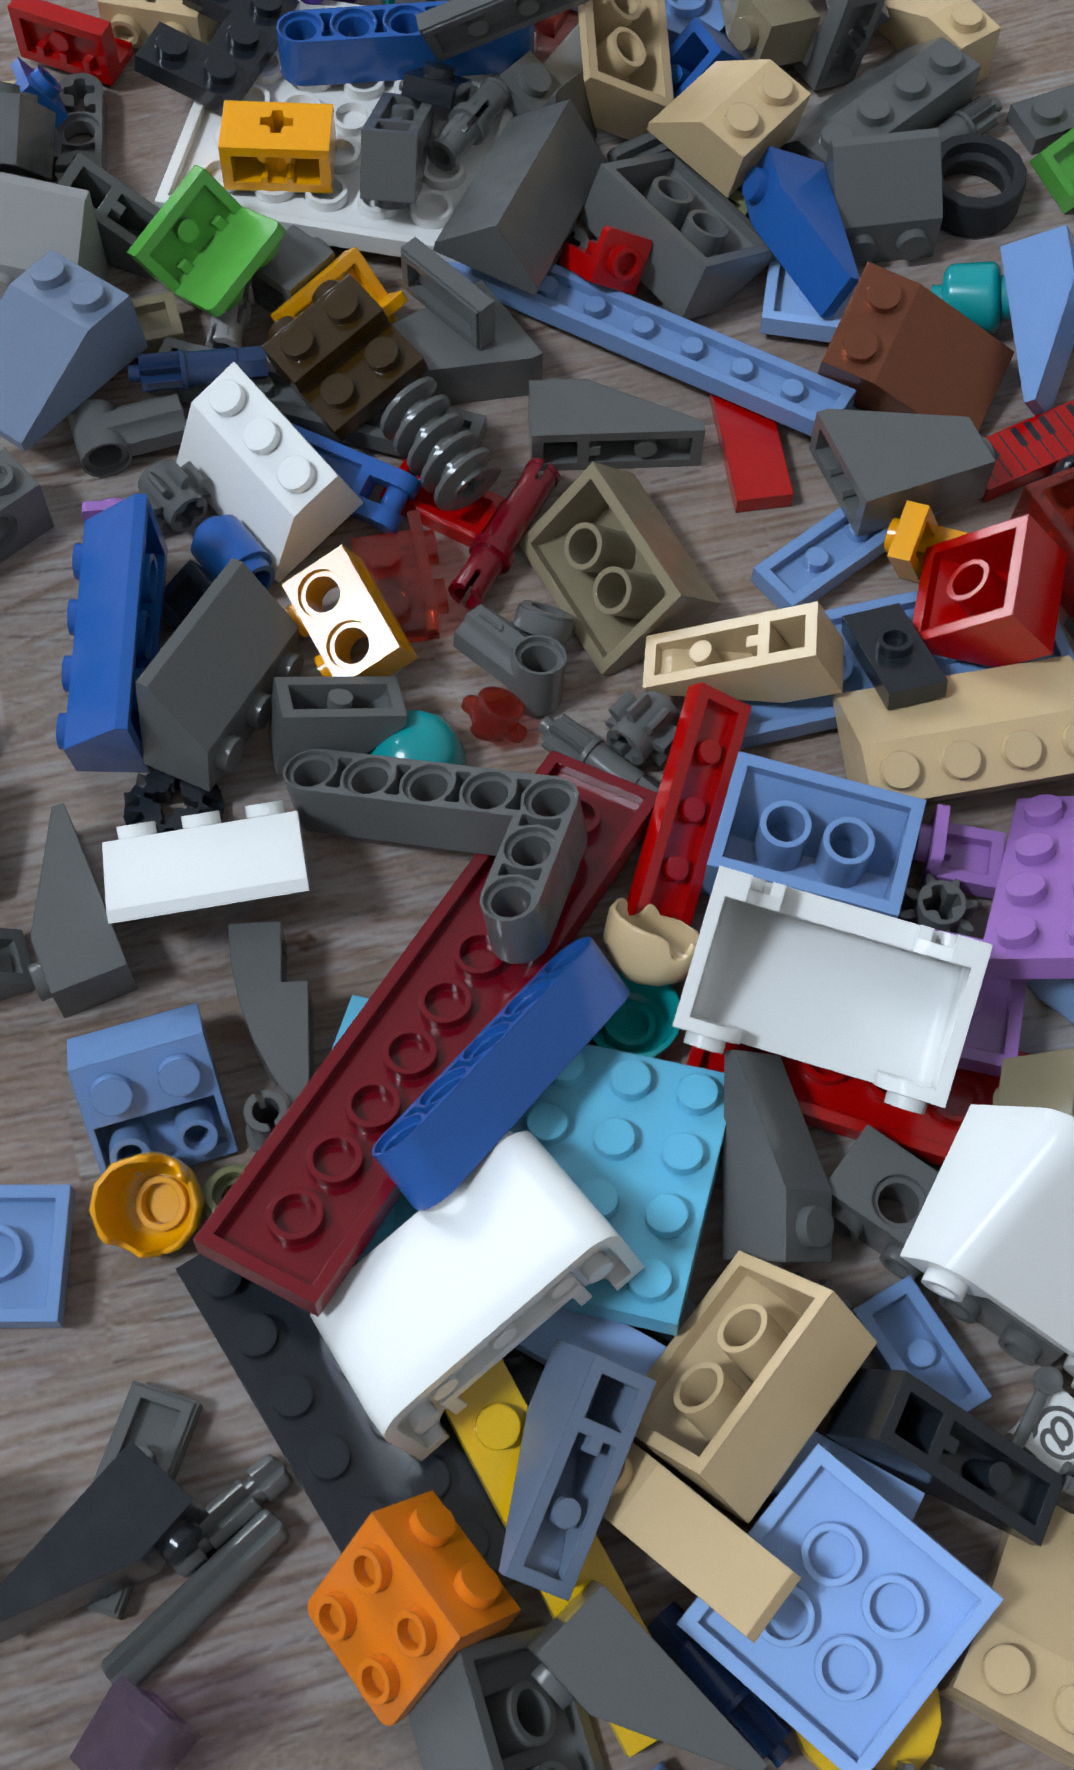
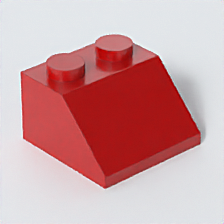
(992, 594)

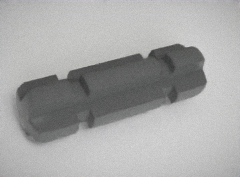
(235, 1509)

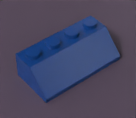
(114, 634)

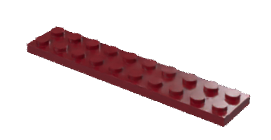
(313, 1185)

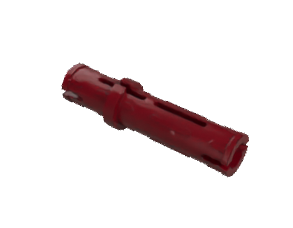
(494, 550)

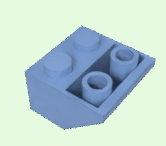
(151, 1089)

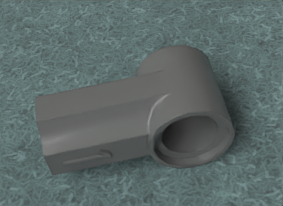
(111, 435)
(525, 664)

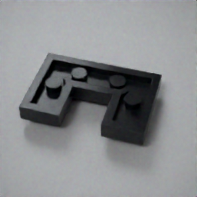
(229, 61)

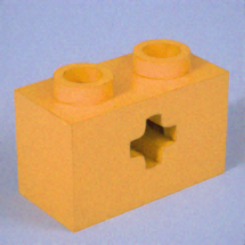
(277, 146)

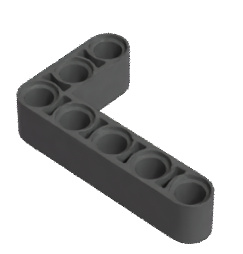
(519, 817)

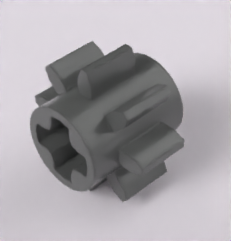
(175, 494)
(642, 727)
(939, 906)

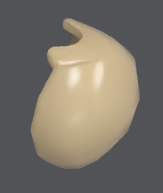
(648, 945)

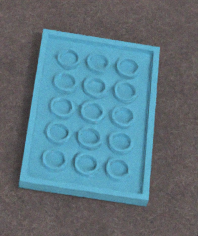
(643, 1150)

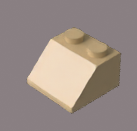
(731, 119)

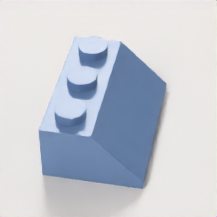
(816, 834)

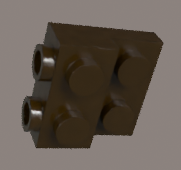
(343, 356)

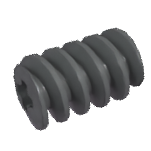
(434, 450)

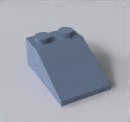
(59, 344)

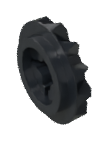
(157, 786)

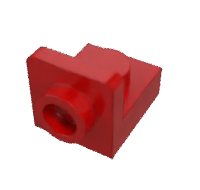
(611, 261)

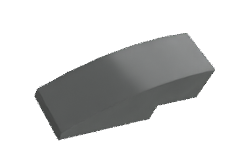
(274, 1010)

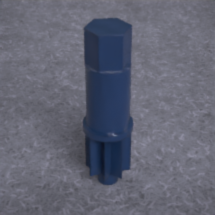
(194, 368)
(733, 1699)

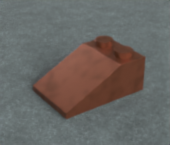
(913, 351)

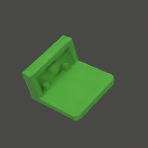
(206, 244)

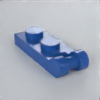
(361, 475)

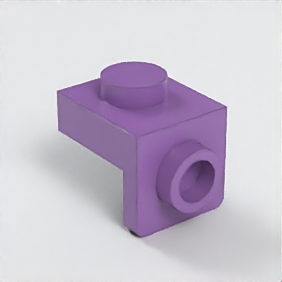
(960, 853)

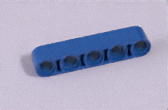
(377, 45)
(500, 1074)

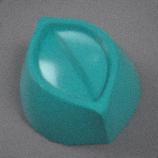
(642, 1022)

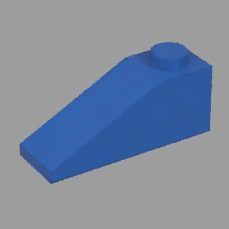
(802, 226)

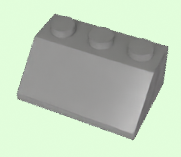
(45, 218)

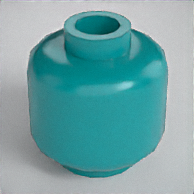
(977, 293)

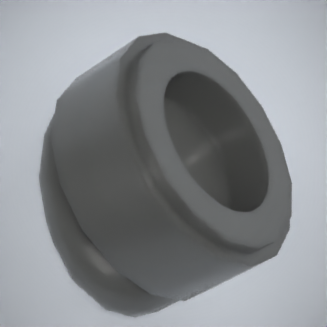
(544, 620)

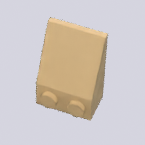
(1023, 1656)

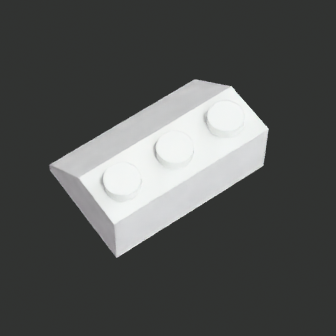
(263, 470)
(204, 863)

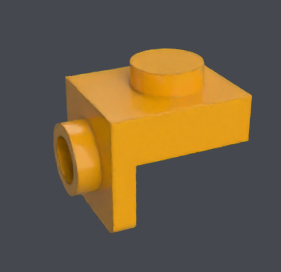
(910, 536)

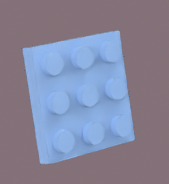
(864, 1626)

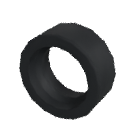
(990, 160)

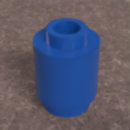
(226, 538)

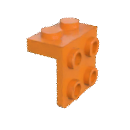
(407, 1602)

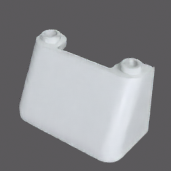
(832, 987)
(1005, 1219)
(467, 1288)

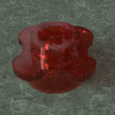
(495, 715)

